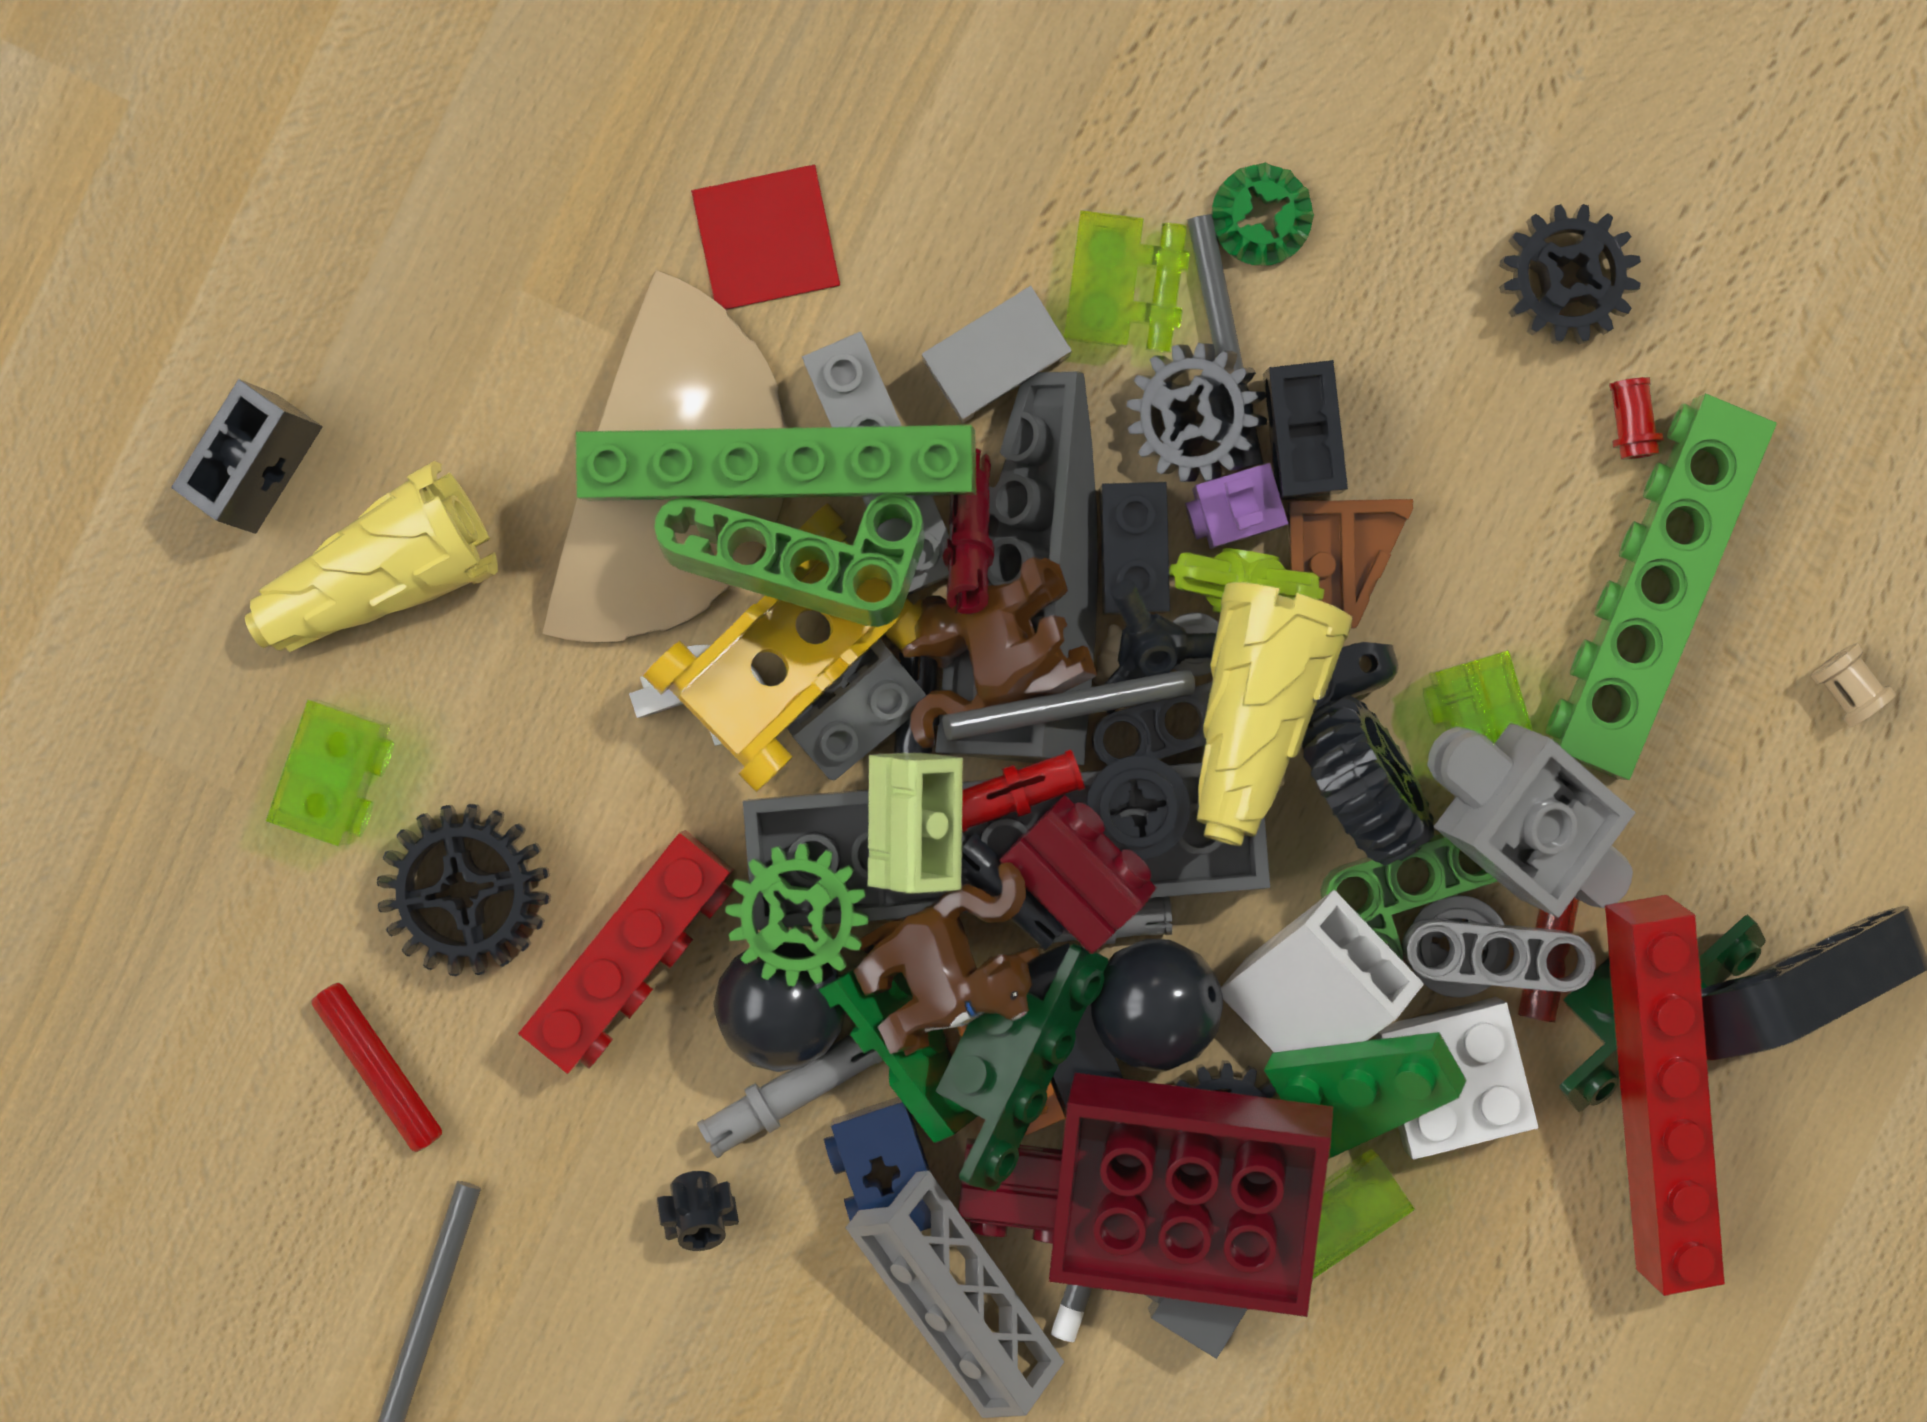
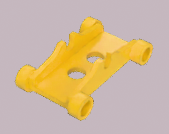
(751, 715)

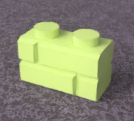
(915, 822)

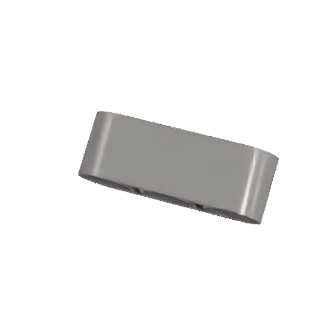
(1528, 963)

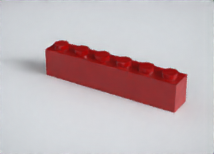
(1665, 1093)

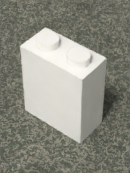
(1321, 981)

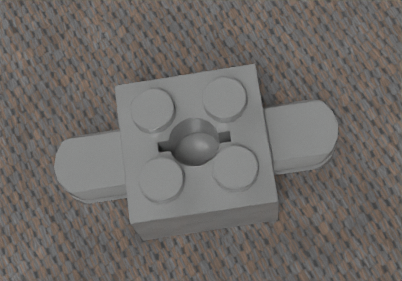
(1532, 817)

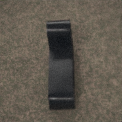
(1812, 986)

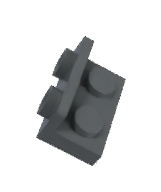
(857, 711)

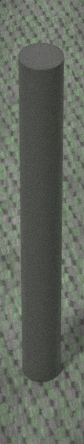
(1218, 305)
(1068, 704)
(430, 1302)

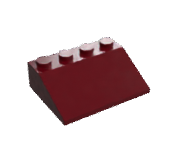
(1190, 1194)

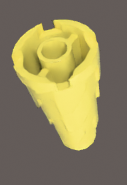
(391, 558)
(1267, 674)

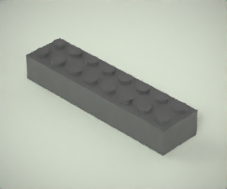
(841, 825)

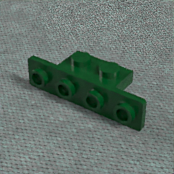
(1593, 1005)
(1008, 1065)

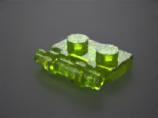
(1105, 280)

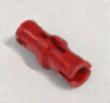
(1020, 789)

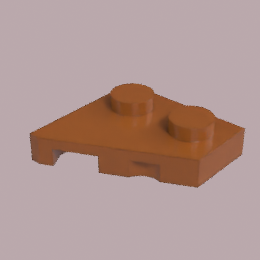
(1345, 546)

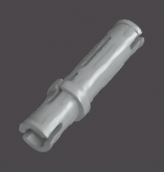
(784, 1095)

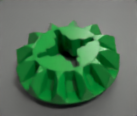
(1253, 243)

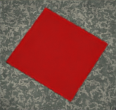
(766, 237)

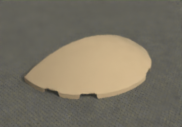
(678, 372)

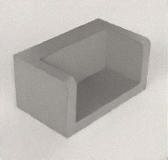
(996, 353)

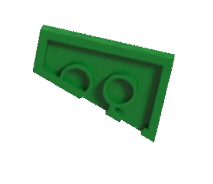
(912, 1075)
(1369, 1083)

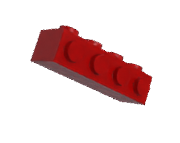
(626, 951)

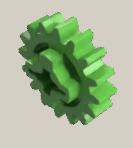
(775, 933)

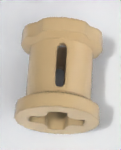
(1853, 685)

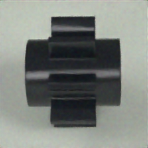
(697, 1211)

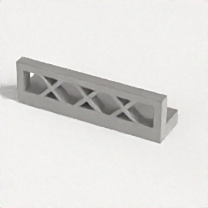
(952, 1313)

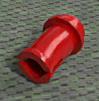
(1634, 419)

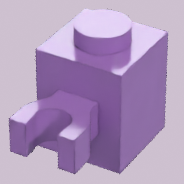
(1236, 507)

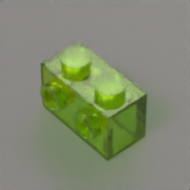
(331, 773)

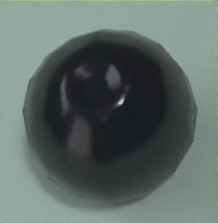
(1157, 1005)
(775, 1022)

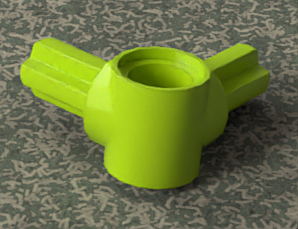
(1210, 575)

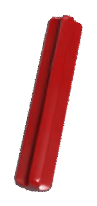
(376, 1067)

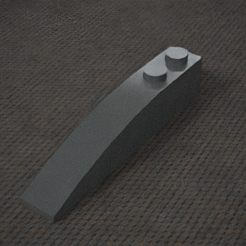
(1049, 512)

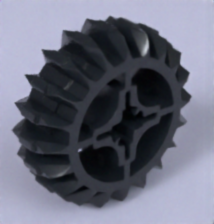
(1367, 781)
(456, 860)

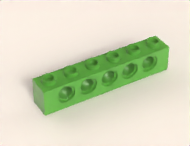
(1738, 444)
(775, 463)

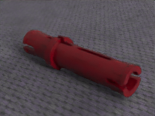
(969, 547)

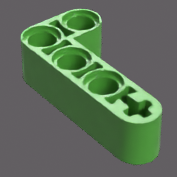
(790, 547)
(1386, 896)

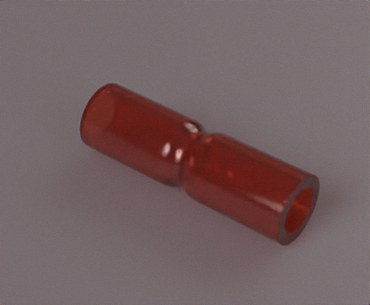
(1543, 1003)

